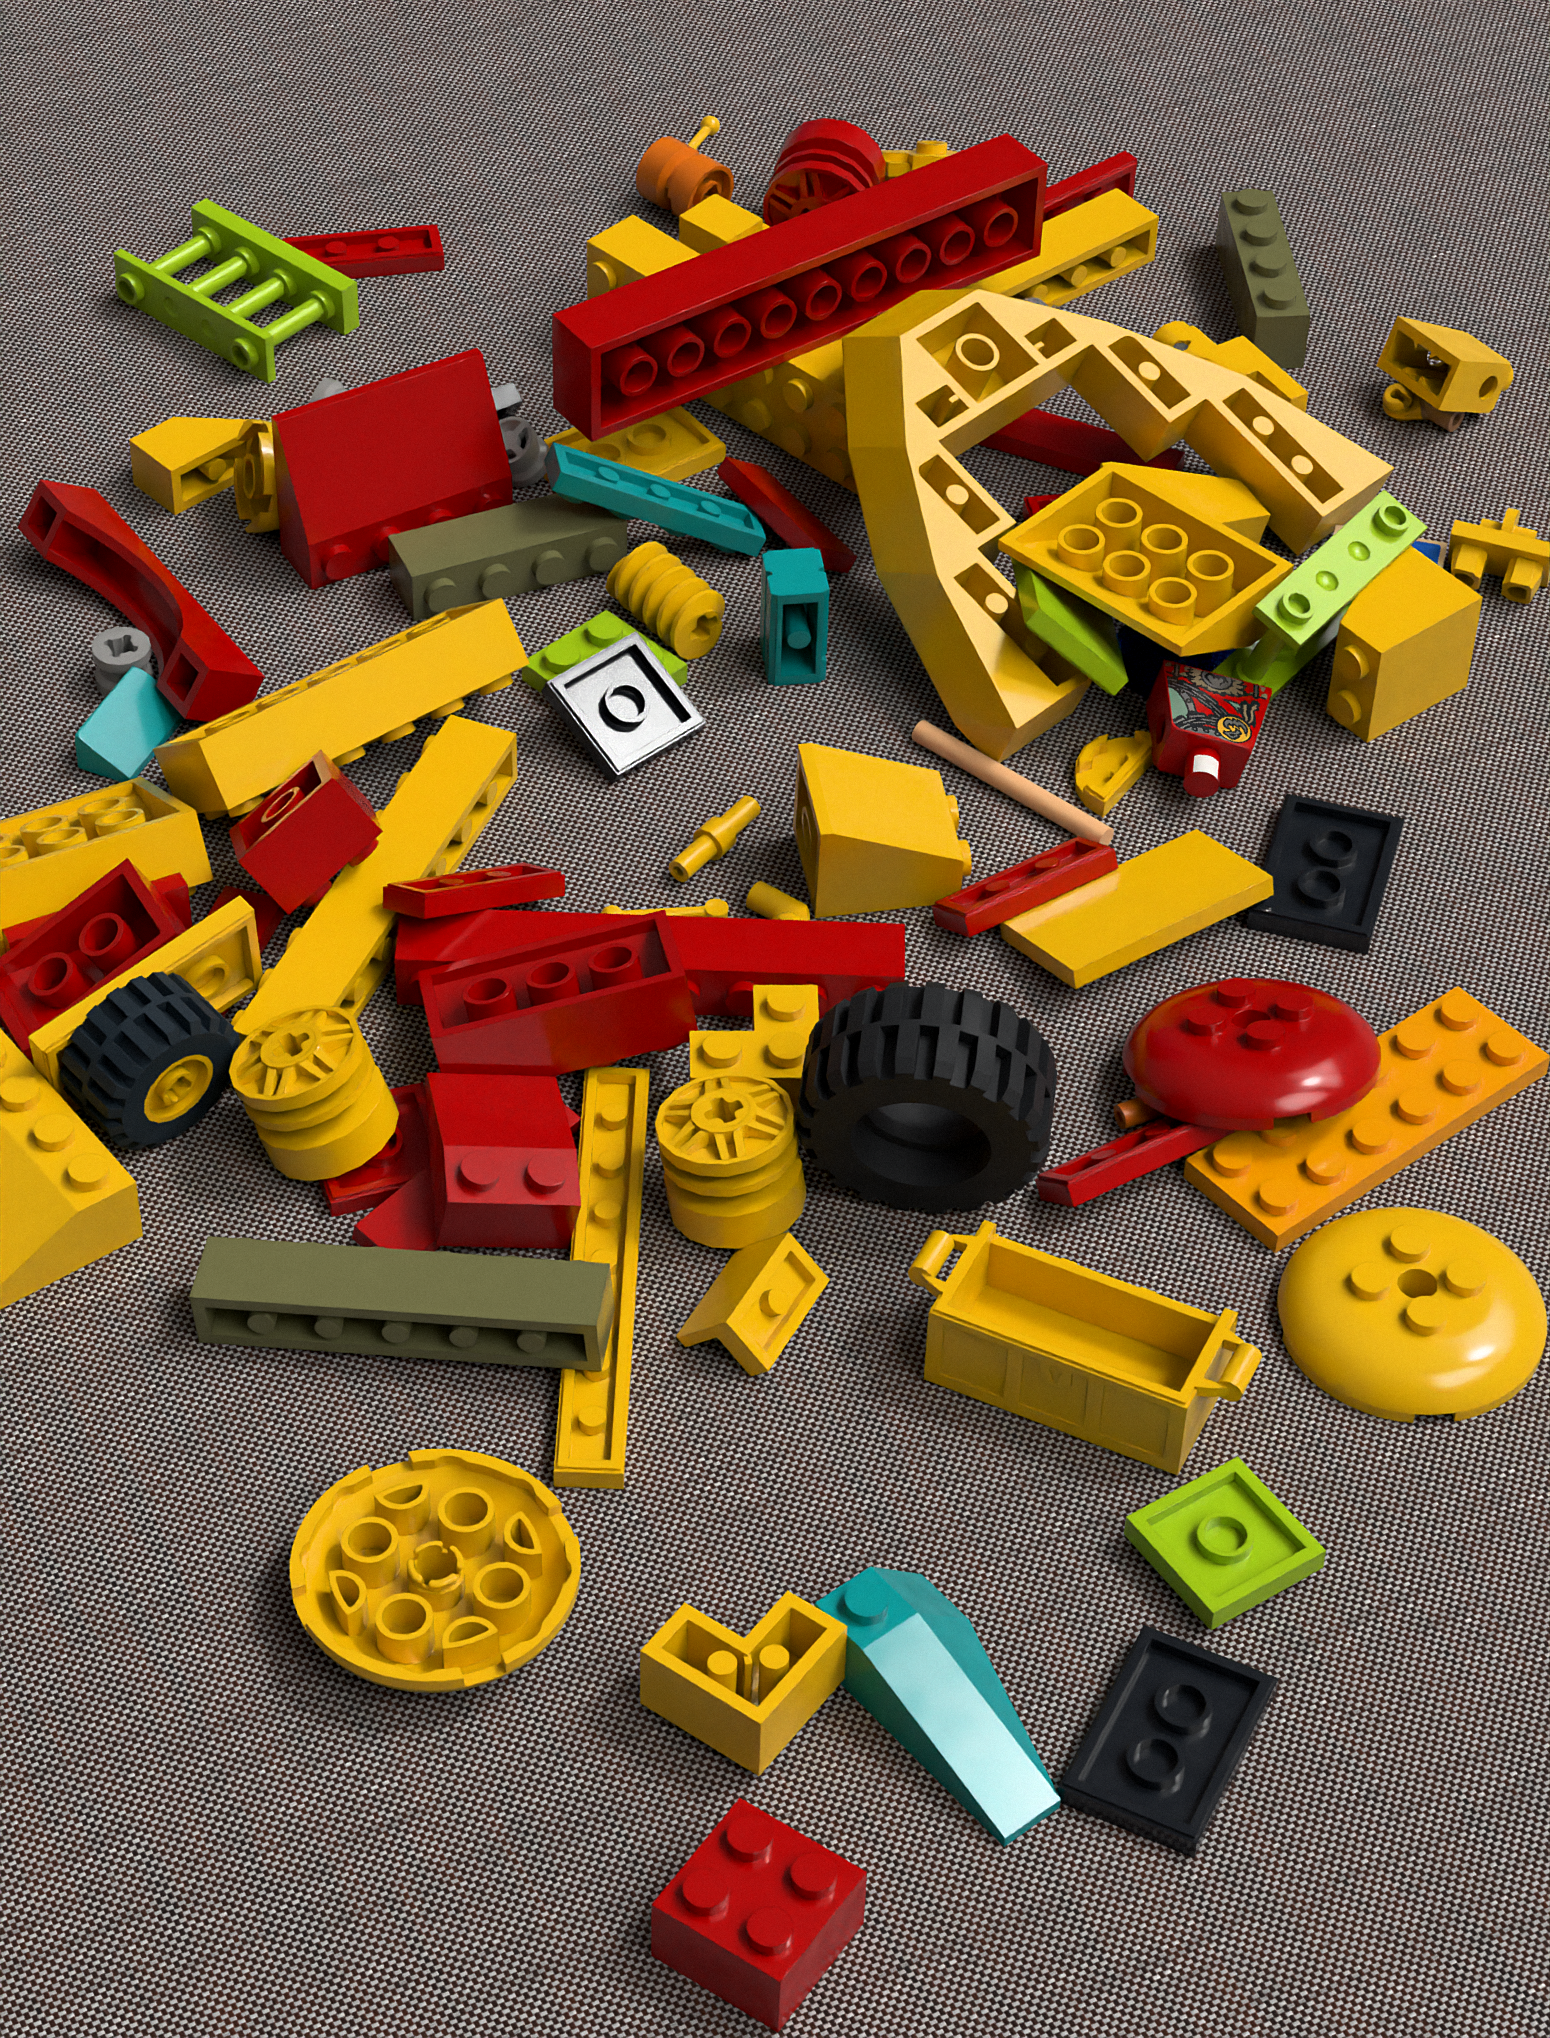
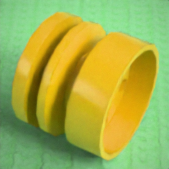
(314, 1092)
(731, 1159)

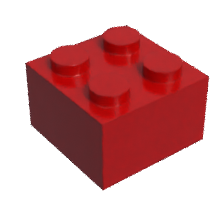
(306, 834)
(758, 1914)

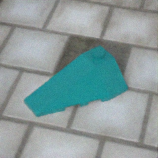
(939, 1696)

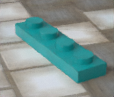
(644, 496)

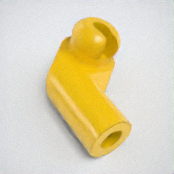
(775, 904)

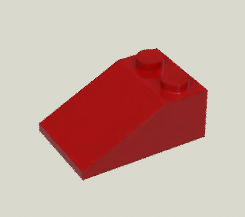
(83, 949)
(501, 1161)

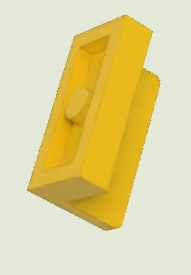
(757, 1302)

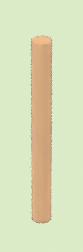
(1011, 783)

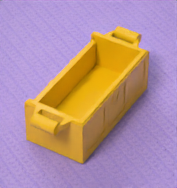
(1077, 1347)

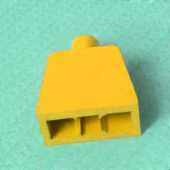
(1463, 381)

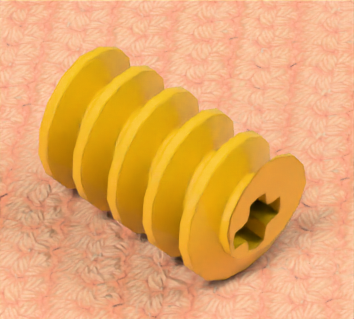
(668, 599)

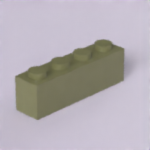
(1262, 276)
(503, 553)

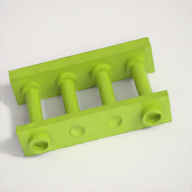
(244, 253)
(1313, 599)

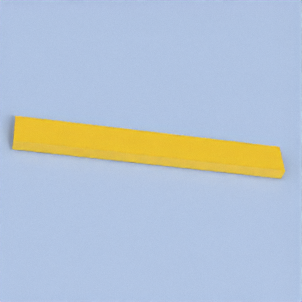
(607, 1230)

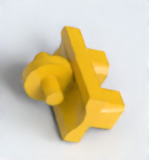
(1500, 551)

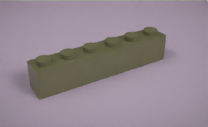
(403, 1303)

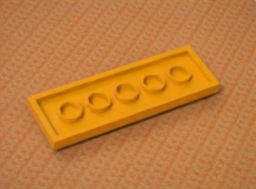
(1434, 1081)

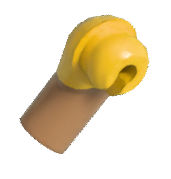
(1405, 405)

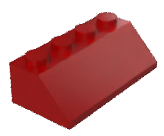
(561, 1002)

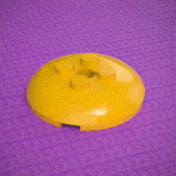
(1411, 1314)
(435, 1571)

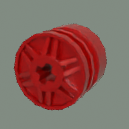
(819, 166)

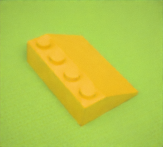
(1151, 562)
(72, 844)
(59, 1185)

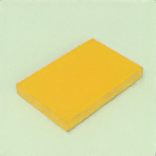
(665, 445)

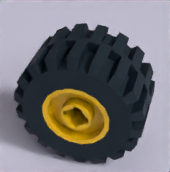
(149, 1060)

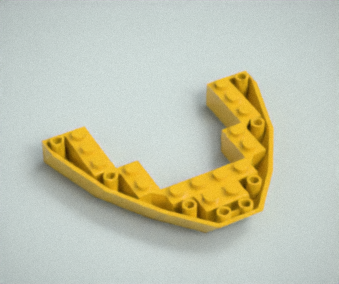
(969, 362)

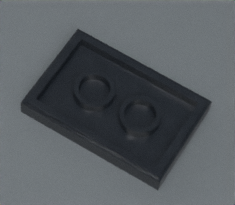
(1327, 873)
(1168, 1741)

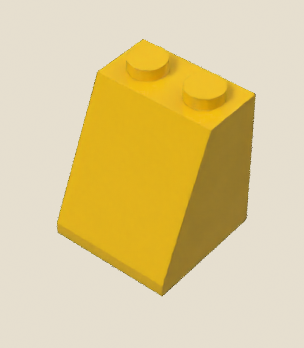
(1402, 646)
(874, 833)

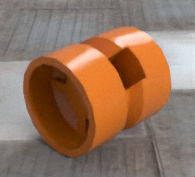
(680, 177)

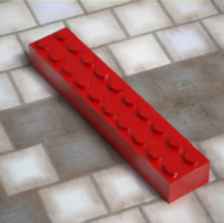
(794, 286)

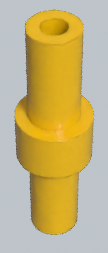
(714, 838)

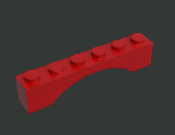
(196, 659)

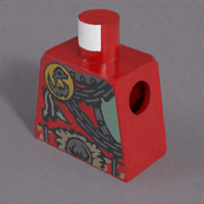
(1203, 725)

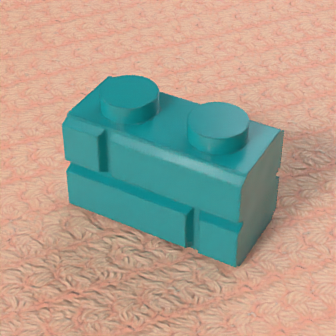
(794, 616)

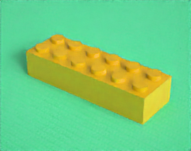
(343, 708)

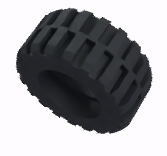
(926, 1097)

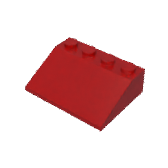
(386, 464)

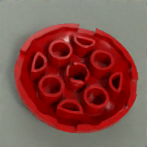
(1251, 1054)

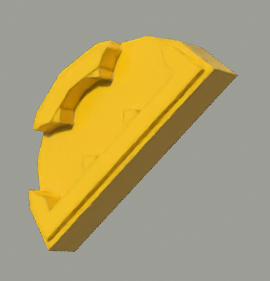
(1110, 769)

